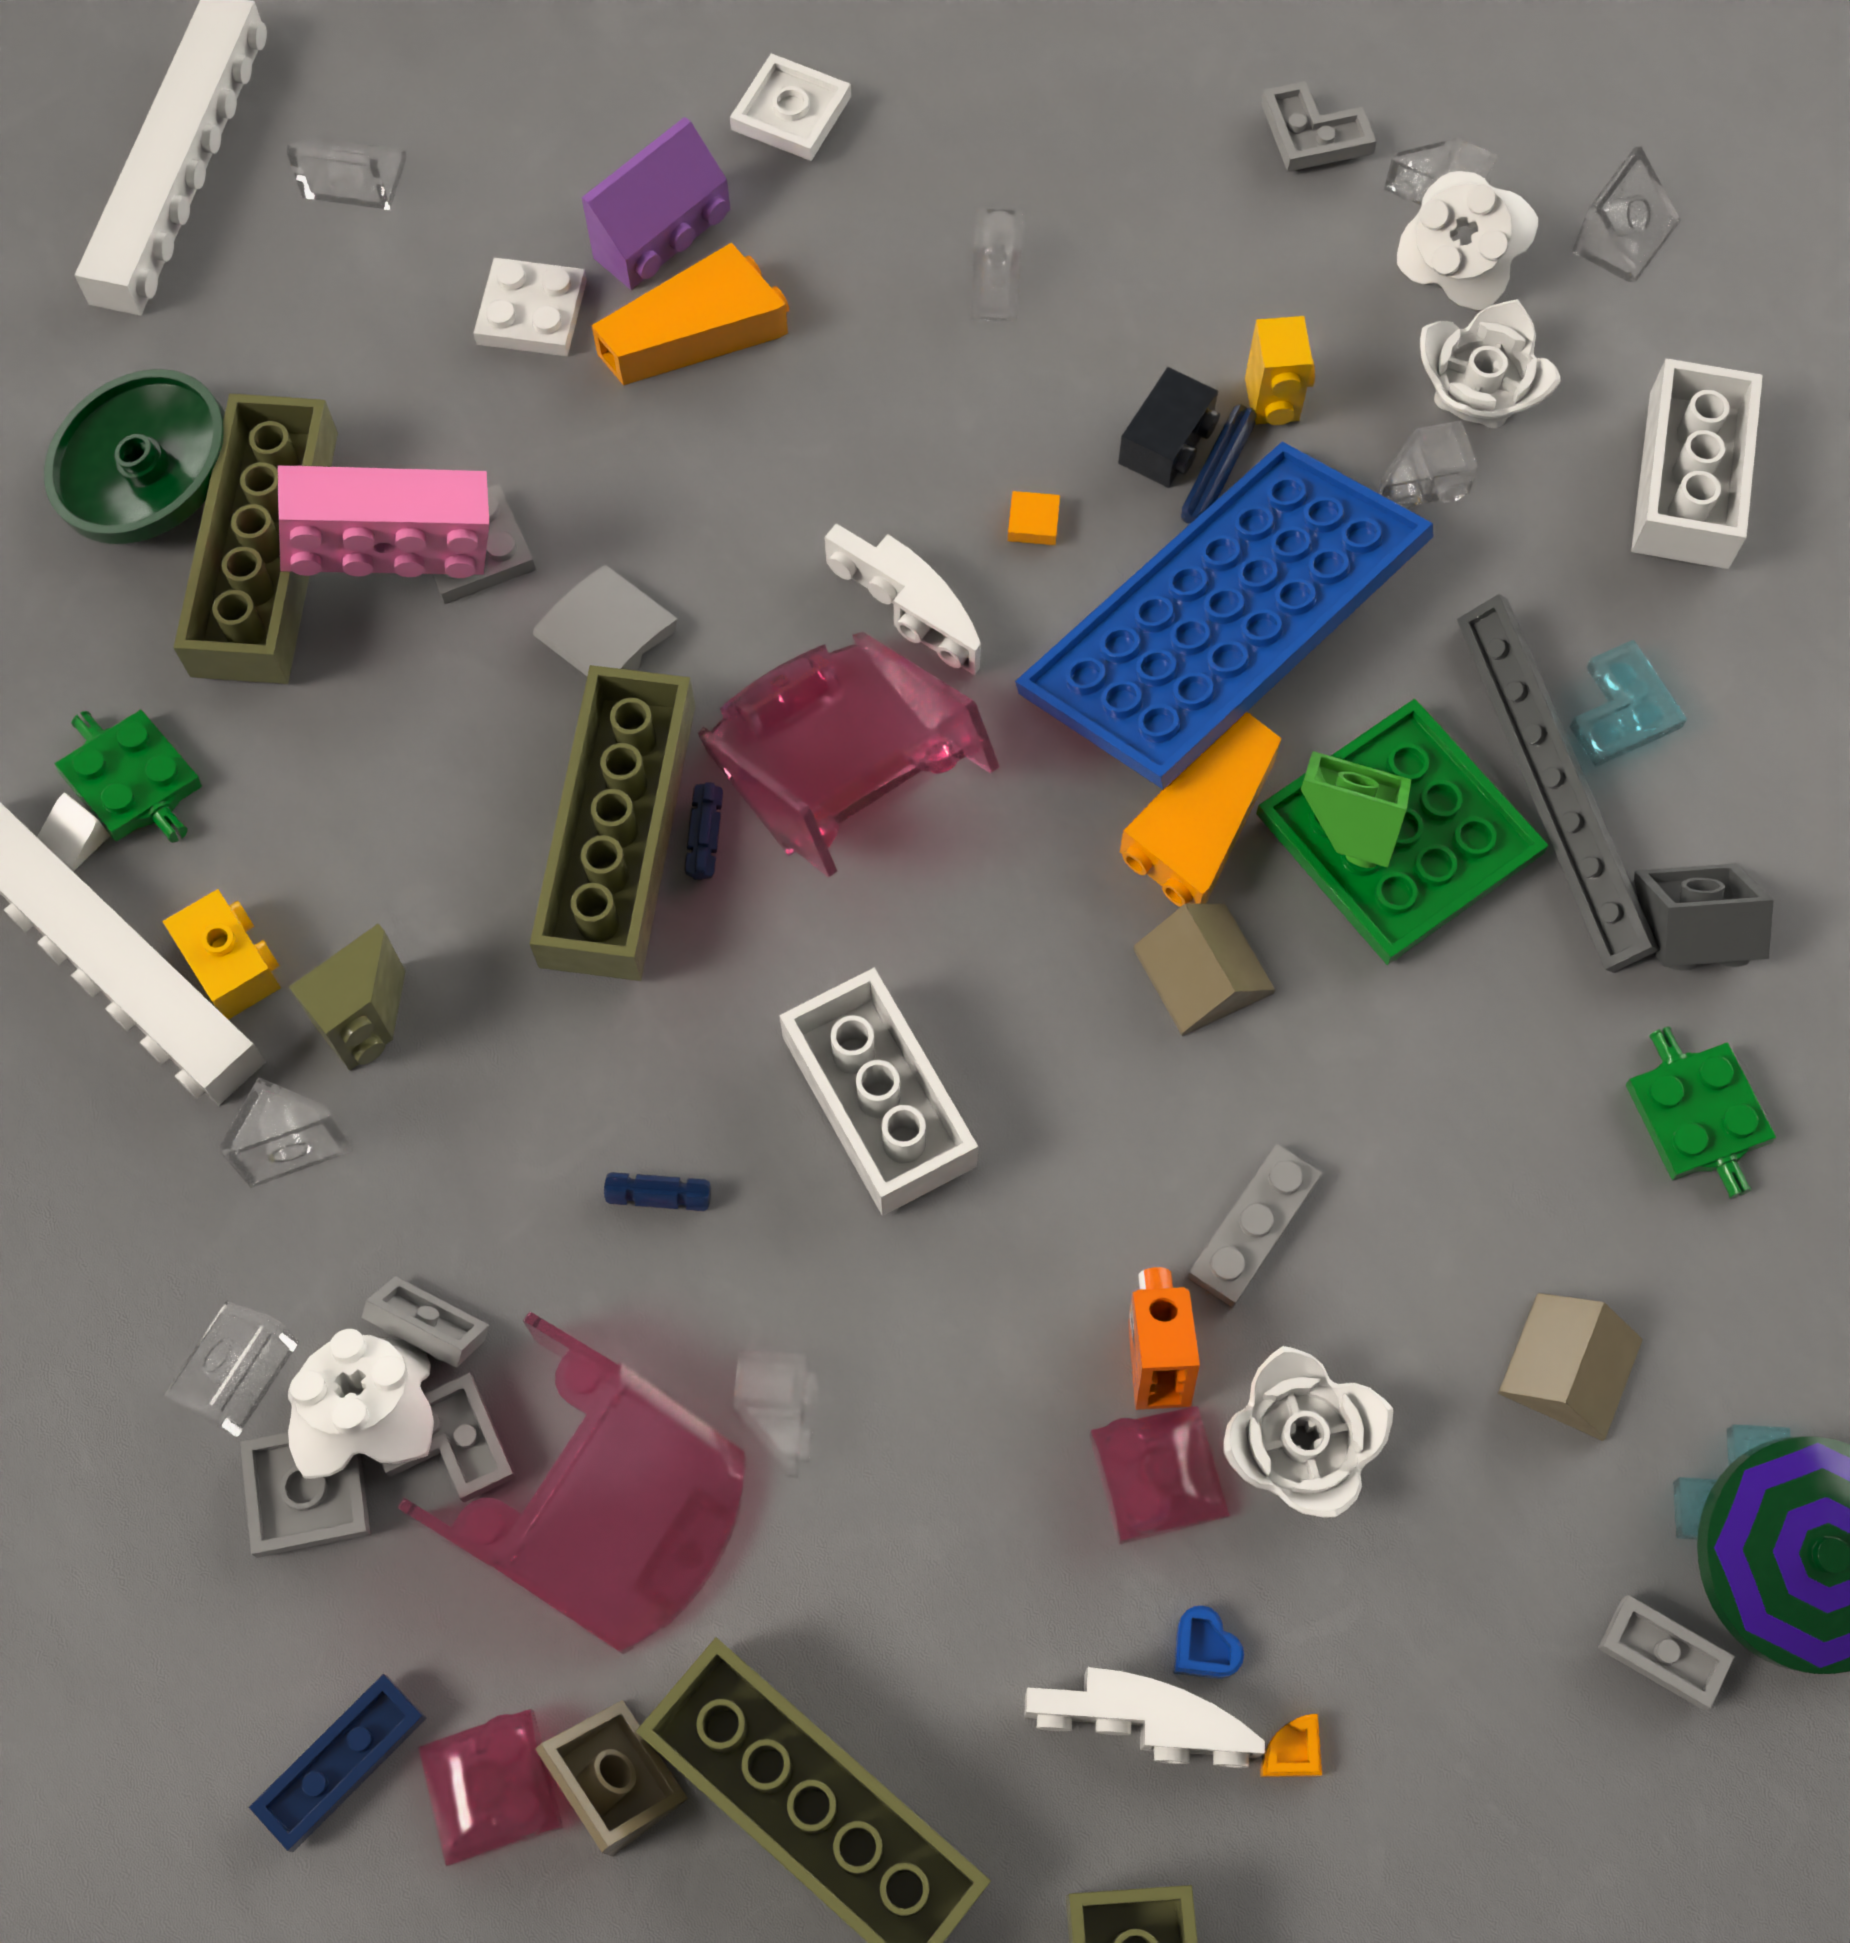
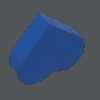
(1204, 1646)

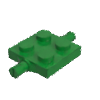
(129, 775)
(1700, 1111)

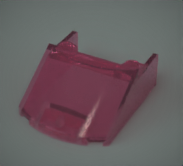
(838, 735)
(625, 1513)

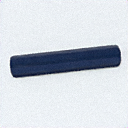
(1219, 462)

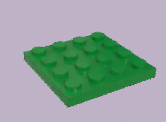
(1450, 850)

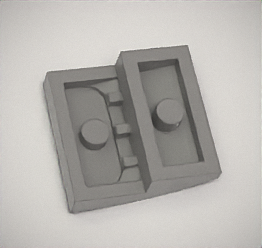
(605, 623)

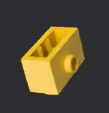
(1279, 369)
(222, 953)

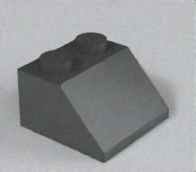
(1705, 915)

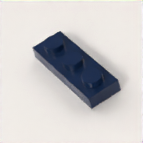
(337, 1763)

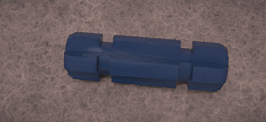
(703, 831)
(657, 1191)

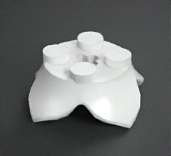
(1473, 272)
(1488, 366)
(1346, 1418)
(384, 1422)

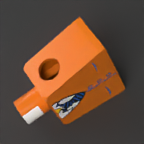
(1162, 1342)

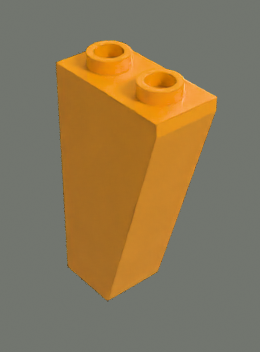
(692, 318)
(1198, 817)

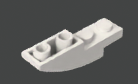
(921, 599)
(1170, 1718)

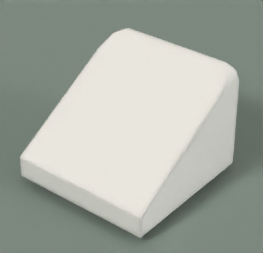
(72, 832)

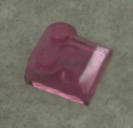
(1158, 1474)
(489, 1787)

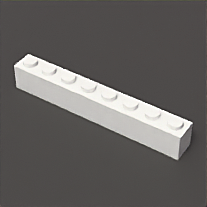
(171, 156)
(122, 966)

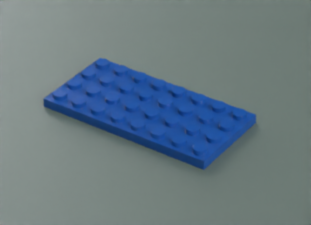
(1223, 613)

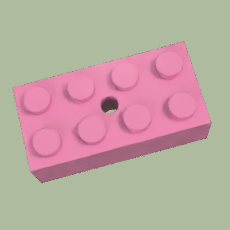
(382, 521)

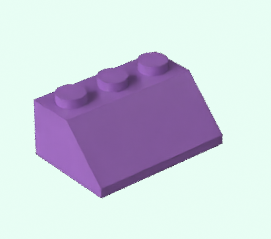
(655, 204)

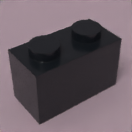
(1168, 427)

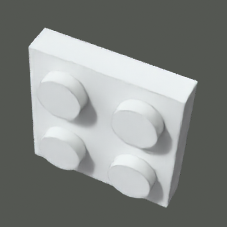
(790, 107)
(530, 307)

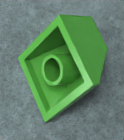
(1357, 807)

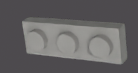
(1254, 1225)

